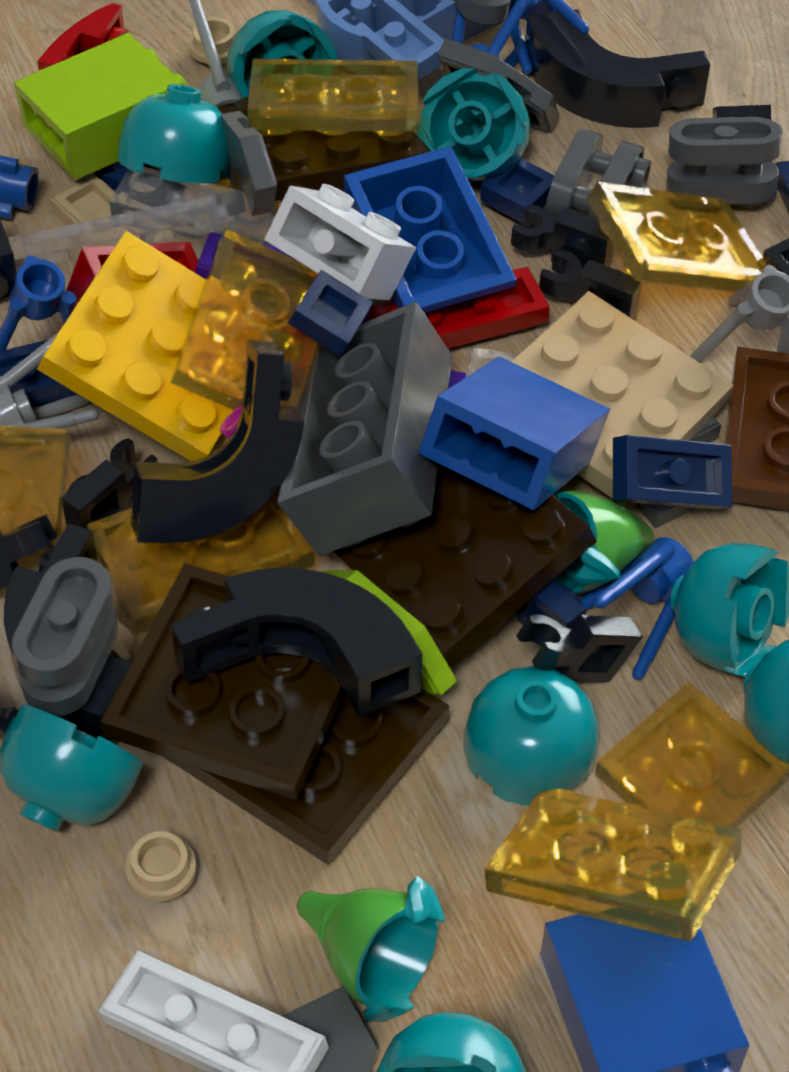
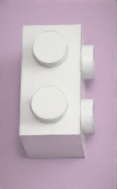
(333, 237)

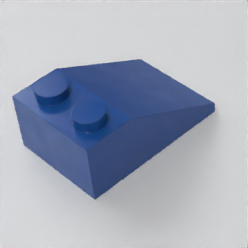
(441, 217)

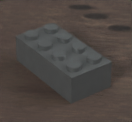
(364, 433)

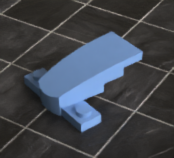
(391, 29)

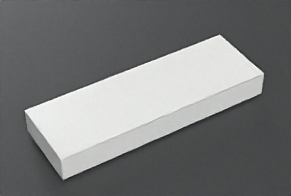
(206, 1022)

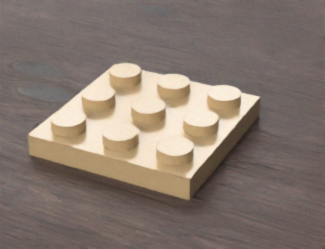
(631, 371)

